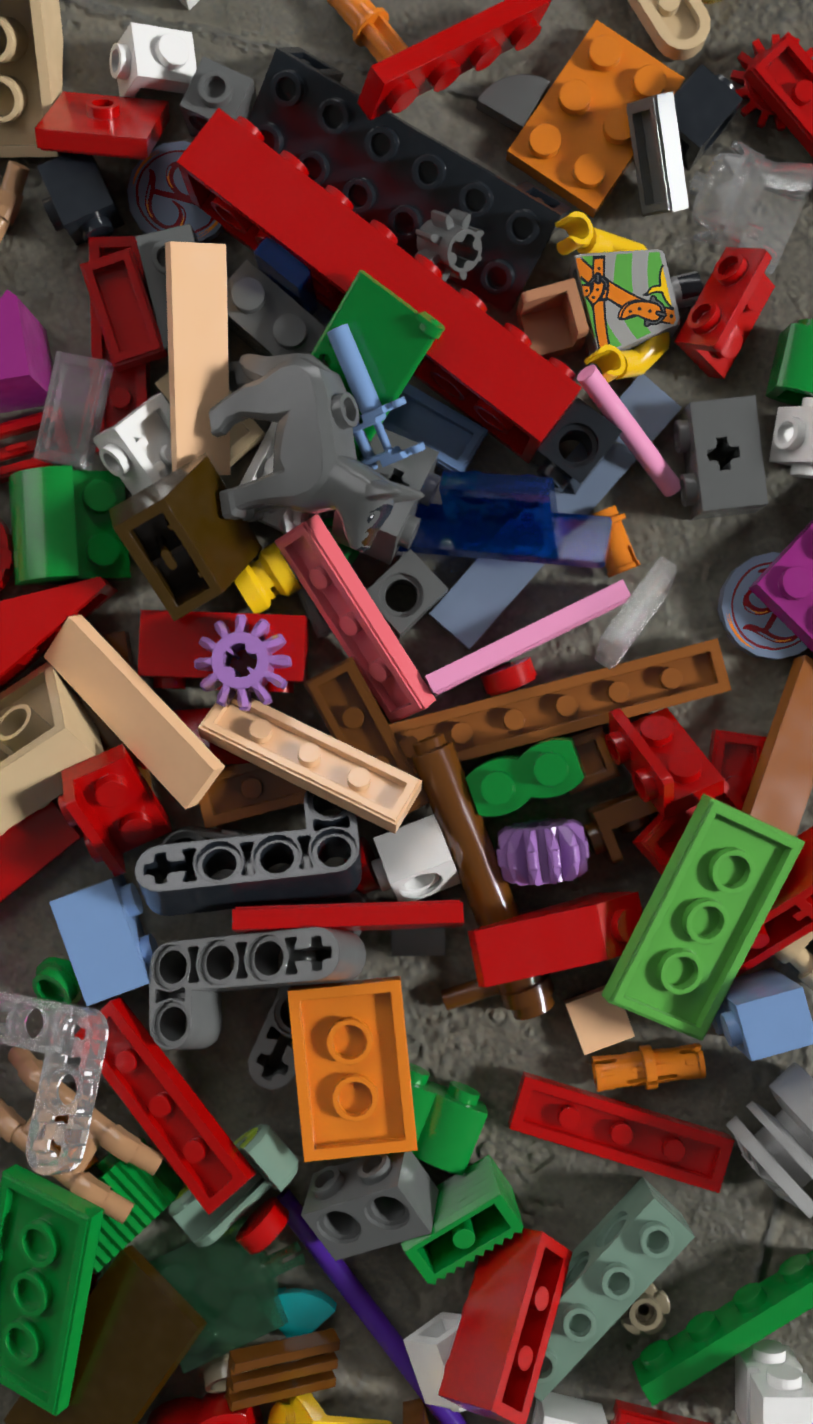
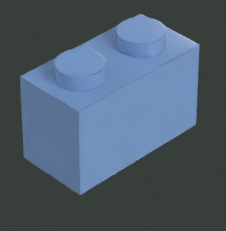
(105, 938)
(765, 1015)

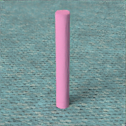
(632, 433)

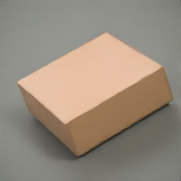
(597, 1021)

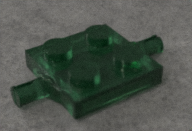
(229, 1291)

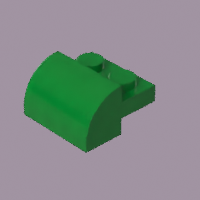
(66, 526)

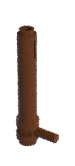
(477, 871)

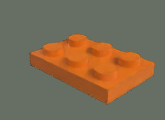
(581, 128)
(352, 1069)

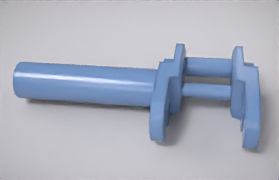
(367, 401)

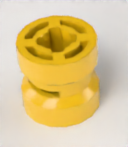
(266, 579)

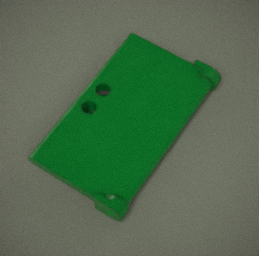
(387, 334)

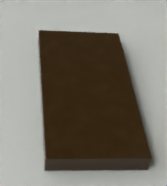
(127, 1349)

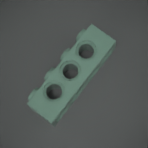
(610, 1274)

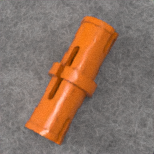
(648, 1067)

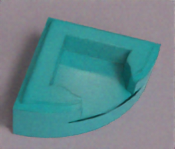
(304, 1310)

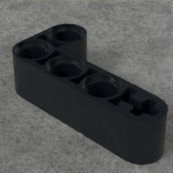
(250, 859)

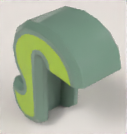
(274, 1168)

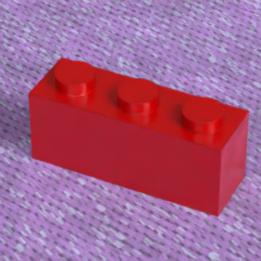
(171, 646)
(506, 1327)

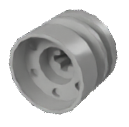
(784, 1145)

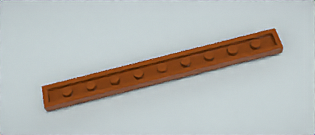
(506, 721)

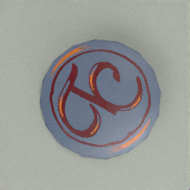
(160, 196)
(748, 620)

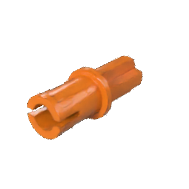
(370, 27)

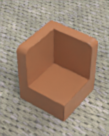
(553, 318)

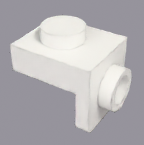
(153, 59)

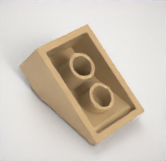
(28, 72)

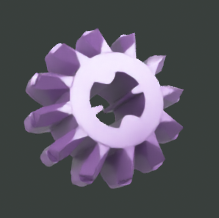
(230, 678)
(542, 851)

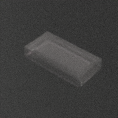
(73, 410)
(636, 613)

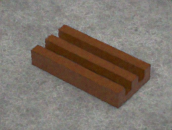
(283, 1377)

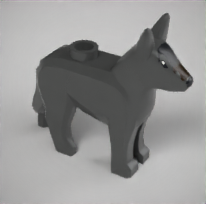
(312, 446)

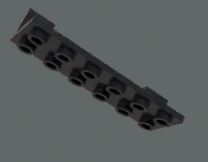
(402, 173)

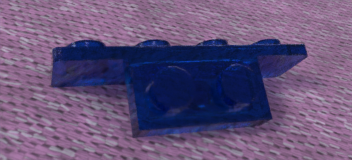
(508, 521)

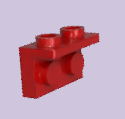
(726, 310)
(662, 761)
(111, 806)

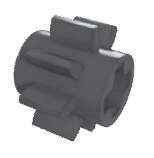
(450, 243)

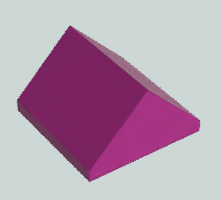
(23, 357)

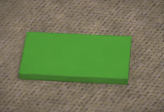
(702, 918)

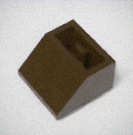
(182, 537)

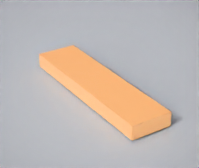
(197, 350)
(133, 711)
(313, 761)

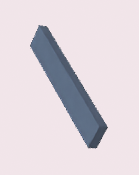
(492, 583)

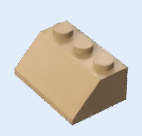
(39, 737)

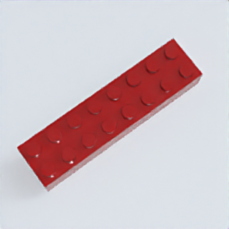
(475, 362)

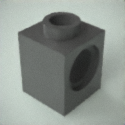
(215, 88)
(414, 573)

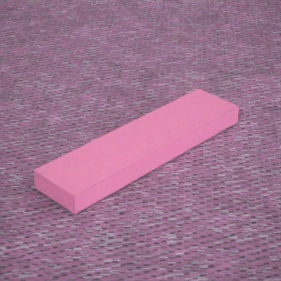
(528, 638)

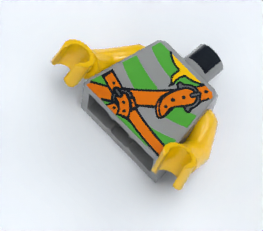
(625, 297)

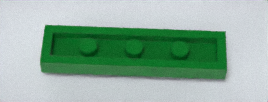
(723, 1333)

